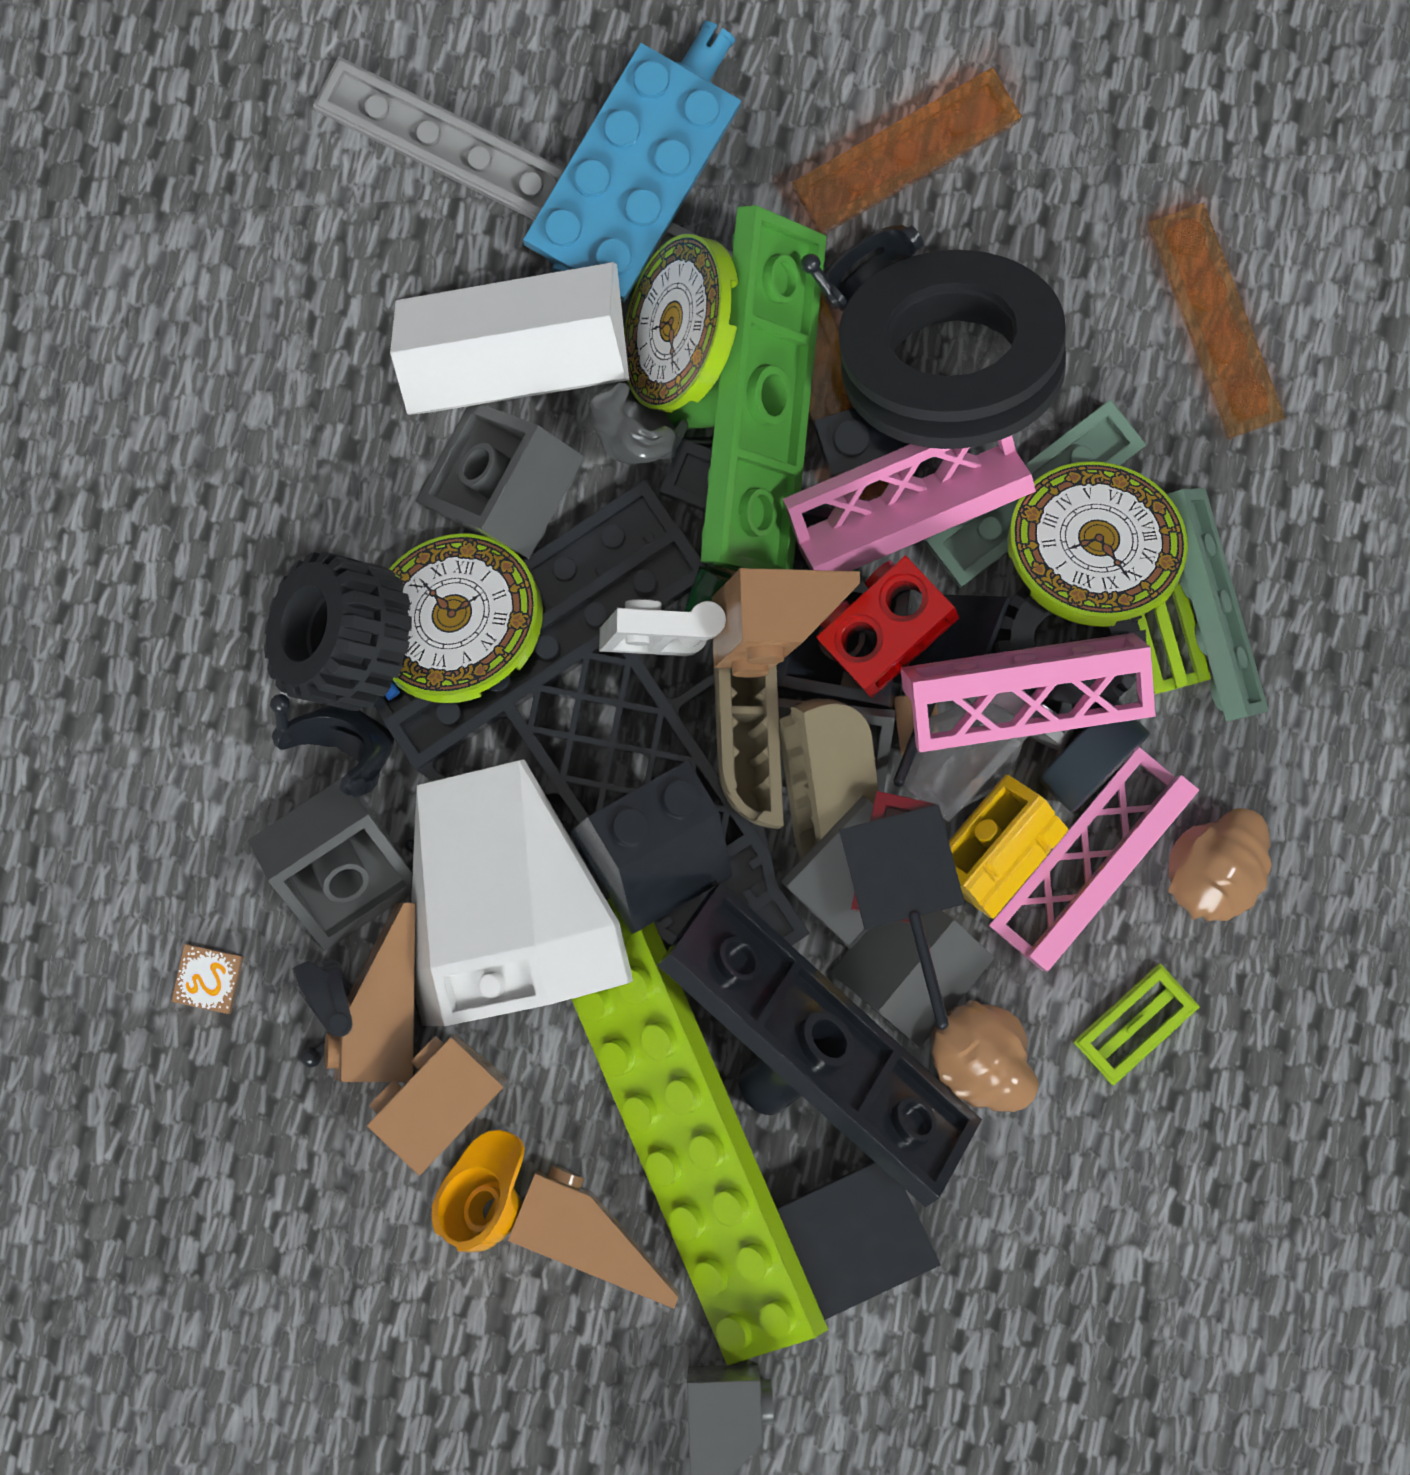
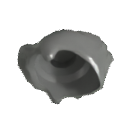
(630, 429)

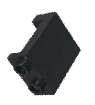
(857, 1238)

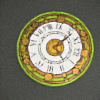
(680, 323)
(1098, 543)
(470, 615)

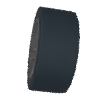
(1092, 760)

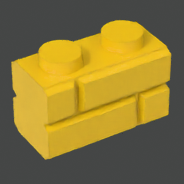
(1003, 844)

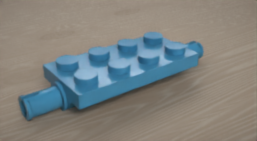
(637, 161)

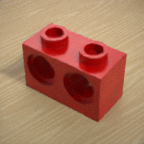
(898, 637)

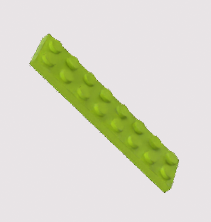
(698, 1158)

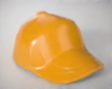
(482, 1173)

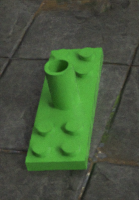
(761, 395)

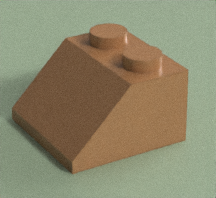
(773, 614)
(436, 1102)

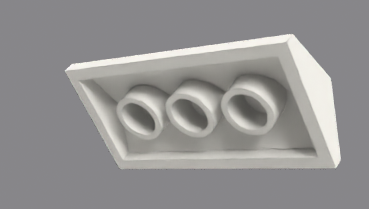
(510, 339)

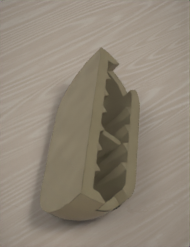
(749, 745)
(825, 766)

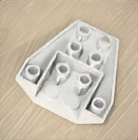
(504, 902)

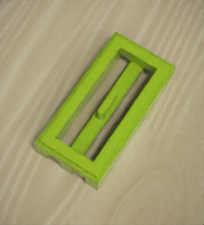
(1198, 660)
(1099, 1056)

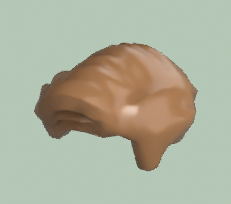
(1221, 866)
(984, 1058)

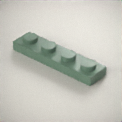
(983, 540)
(1220, 622)

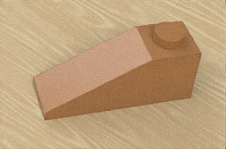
(381, 1009)
(579, 1231)

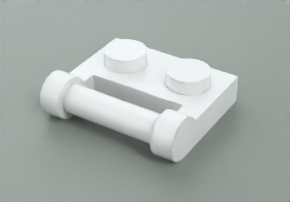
(649, 630)

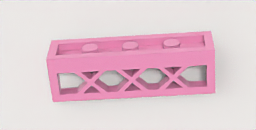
(910, 505)
(1028, 669)
(1111, 872)

